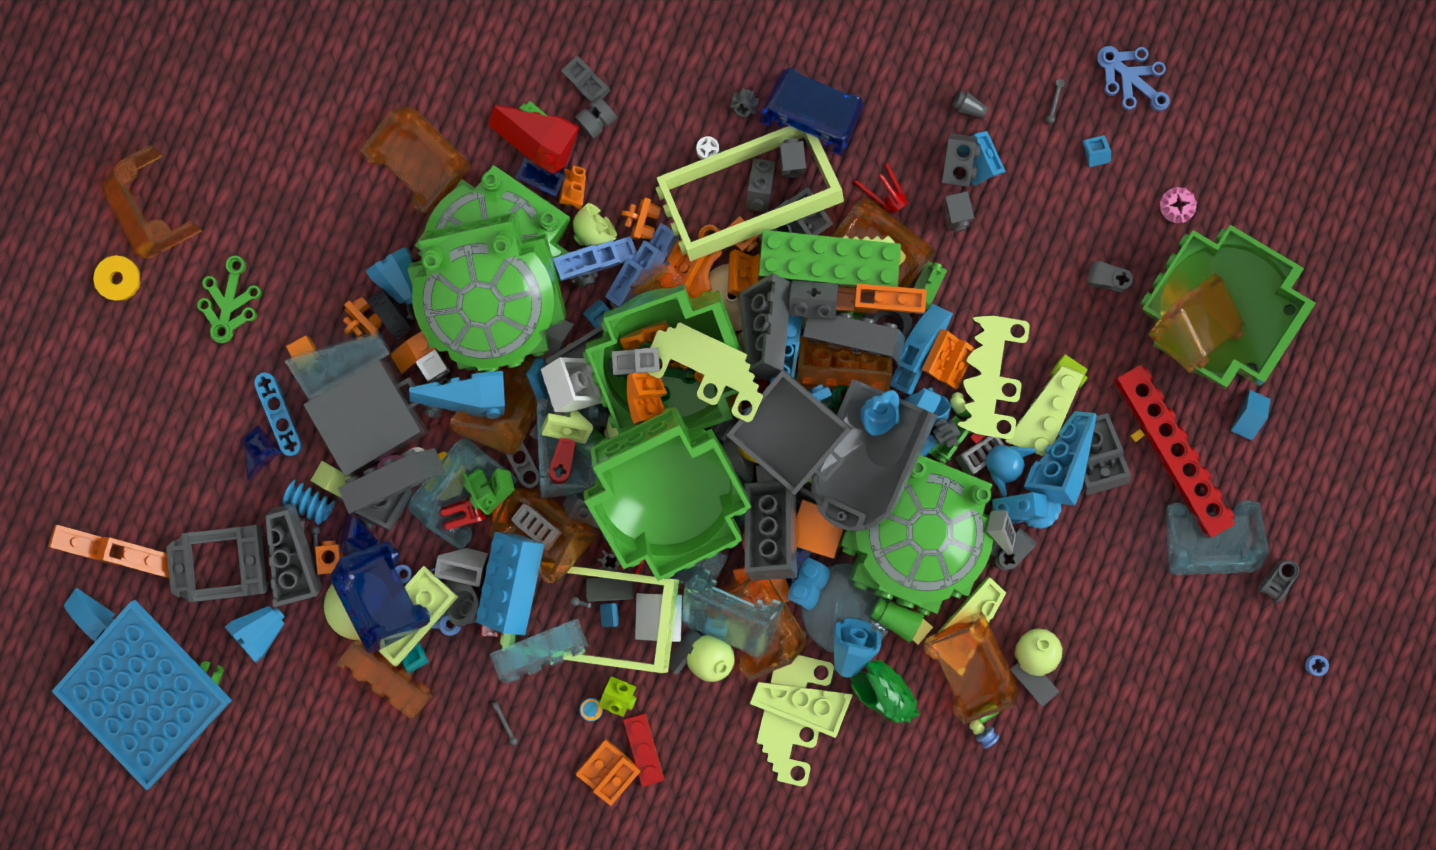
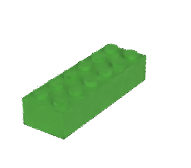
(828, 259)

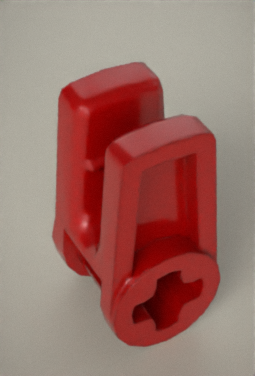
(562, 459)
(467, 518)

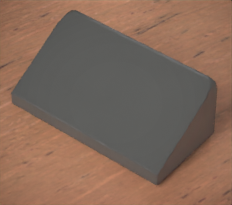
(608, 589)
(679, 655)

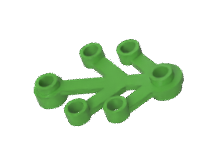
(228, 303)

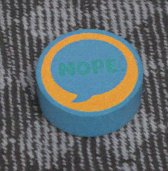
(590, 710)

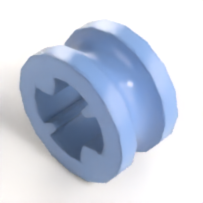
(1322, 669)
(987, 737)

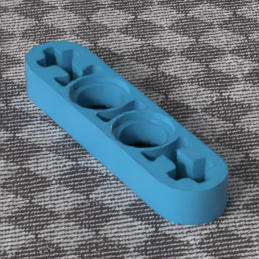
(280, 413)

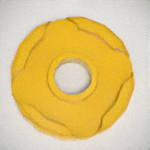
(105, 272)

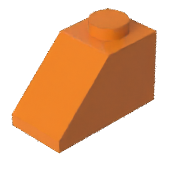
(410, 352)

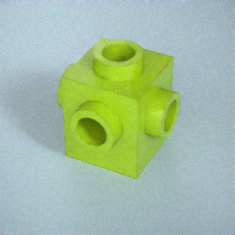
(618, 697)

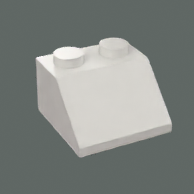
(570, 384)
(648, 617)

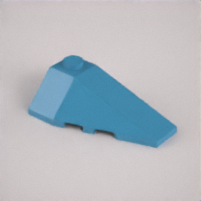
(476, 396)
(1064, 465)

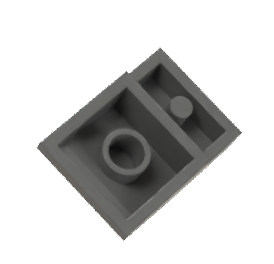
(812, 224)
(1106, 462)

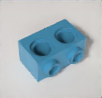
(1023, 507)

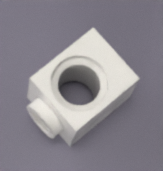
(433, 366)

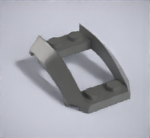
(250, 561)

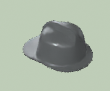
(465, 607)

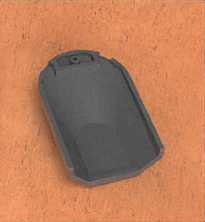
(874, 467)

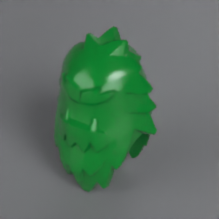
(885, 692)

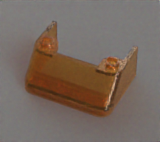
(144, 237)

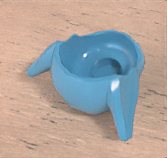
(1006, 464)

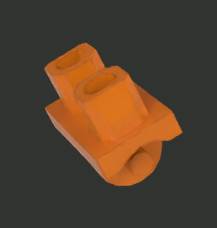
(573, 187)
(645, 209)
(355, 311)

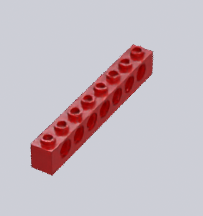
(1174, 465)

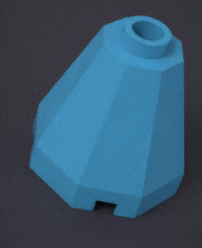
(393, 275)
(257, 631)
(854, 646)

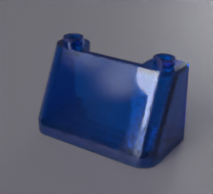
(813, 109)
(377, 597)

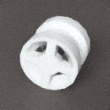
(708, 145)

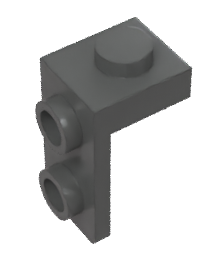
(760, 185)

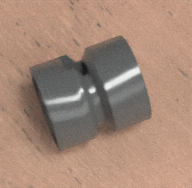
(587, 119)

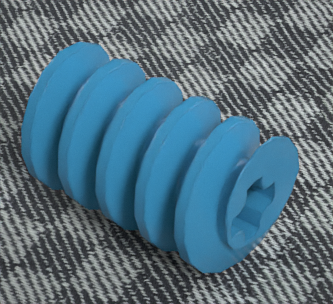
(308, 504)

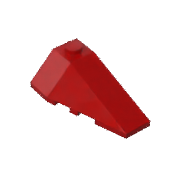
(537, 136)

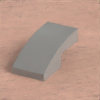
(635, 361)

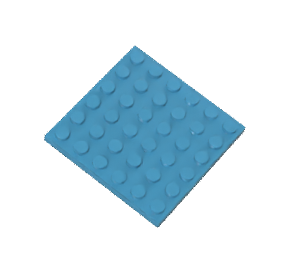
(141, 695)

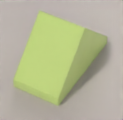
(329, 478)

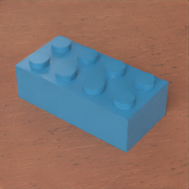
(510, 583)

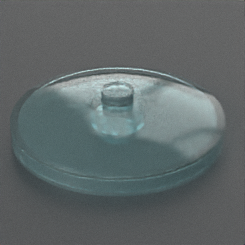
(838, 602)

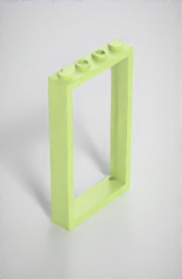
(756, 225)
(665, 625)

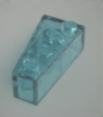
(332, 364)
(539, 651)

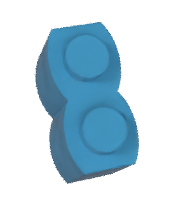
(806, 589)

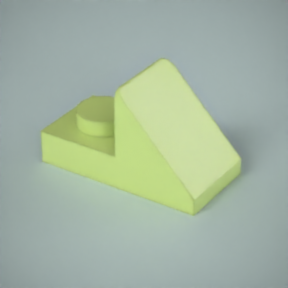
(570, 426)

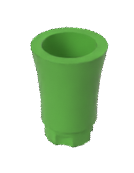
(897, 618)

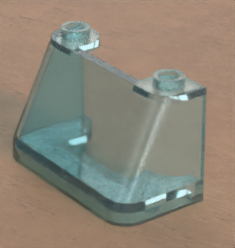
(582, 473)
(450, 489)
(1231, 551)
(729, 617)

